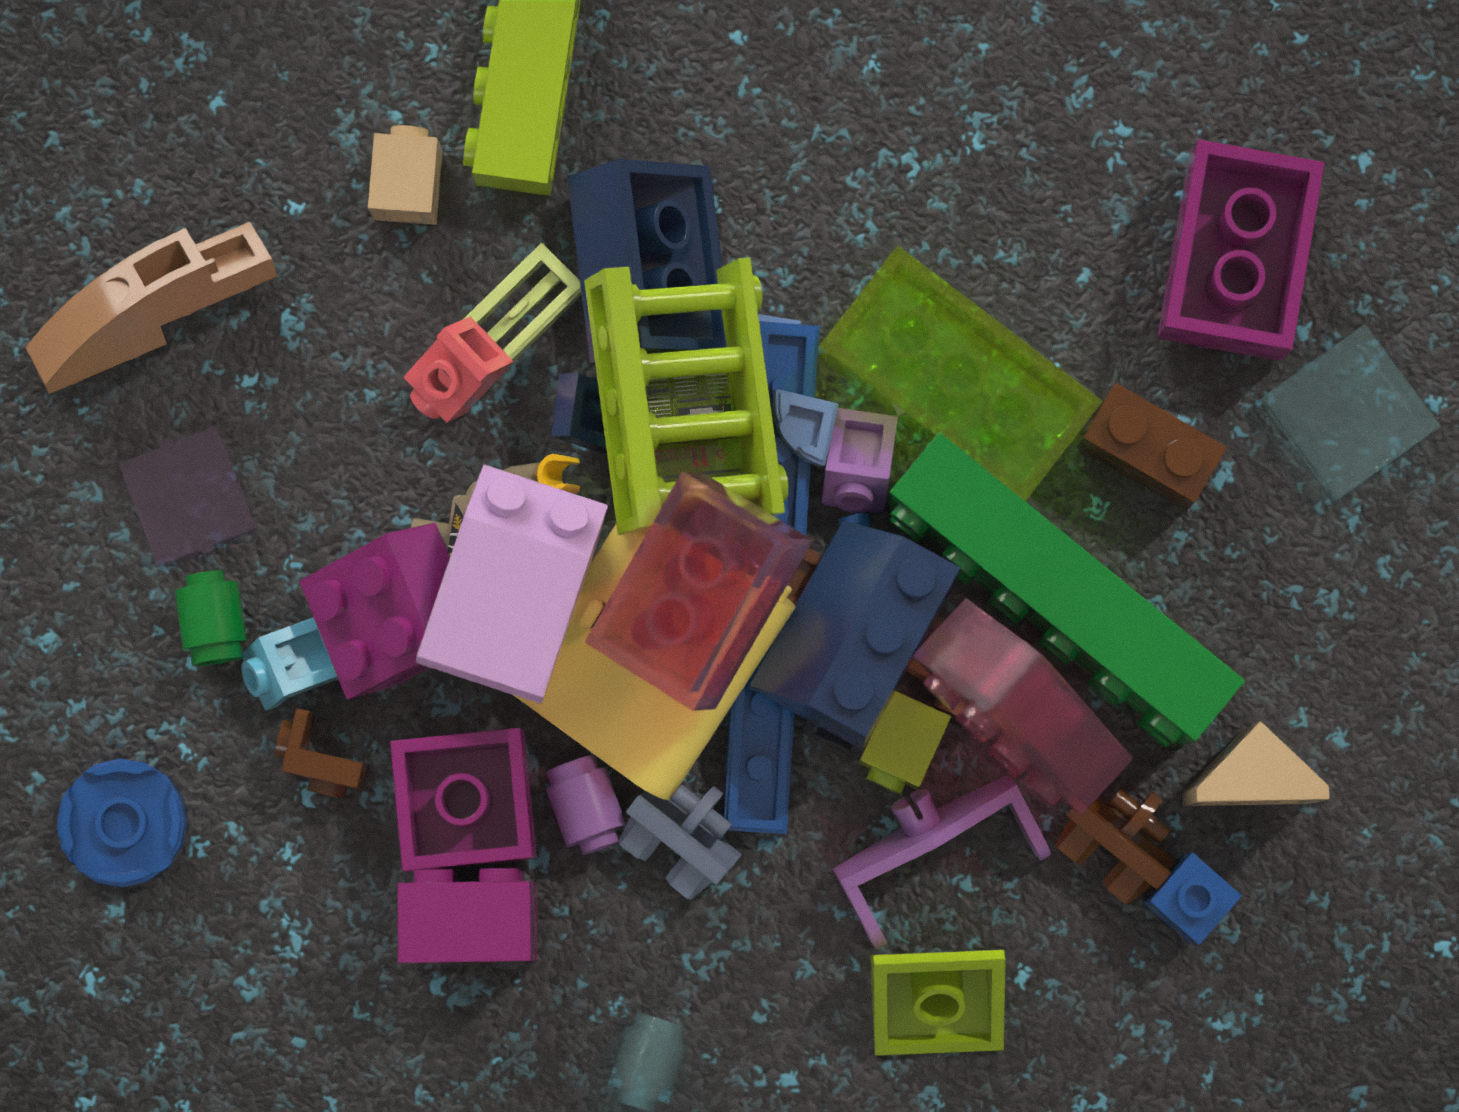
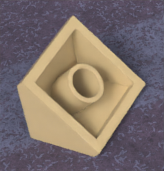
(1256, 771)

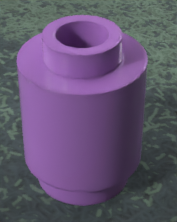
(585, 804)

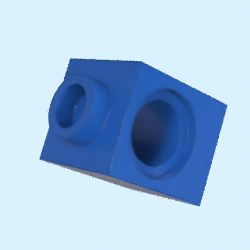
(1192, 899)

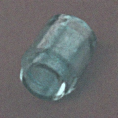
(648, 1062)

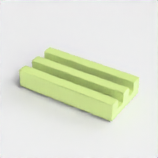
(546, 318)

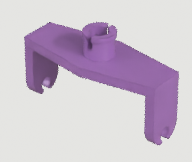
(927, 830)

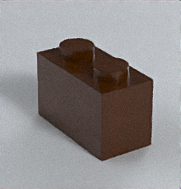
(1151, 447)

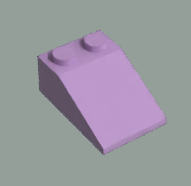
(512, 584)

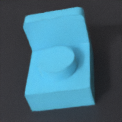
(287, 663)

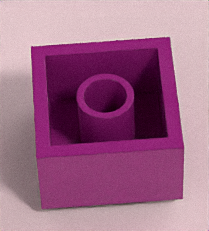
(378, 607)
(463, 800)
(467, 919)

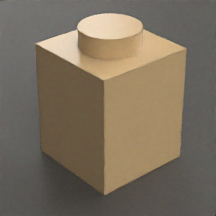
(405, 176)

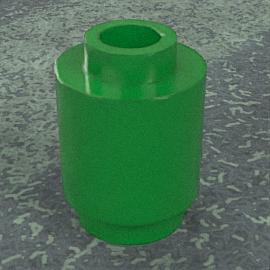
(211, 618)

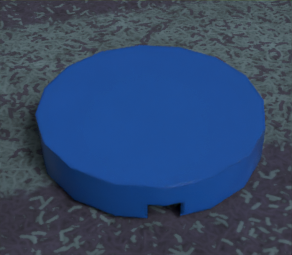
(122, 823)

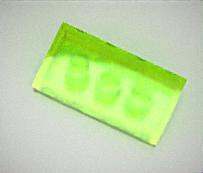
(957, 373)

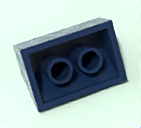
(663, 229)
(855, 630)

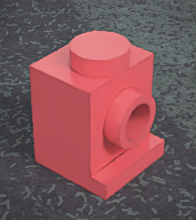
(472, 365)

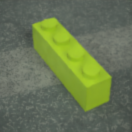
(522, 94)

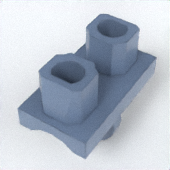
(689, 829)

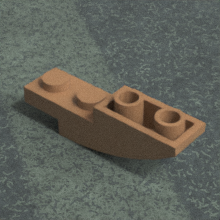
(128, 304)

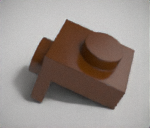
(327, 773)

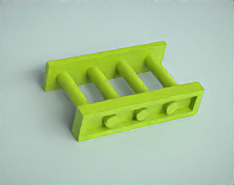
(626, 370)

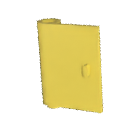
(619, 713)

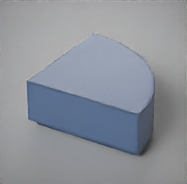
(804, 424)

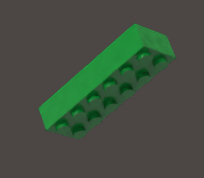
(1062, 594)

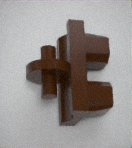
(1140, 858)

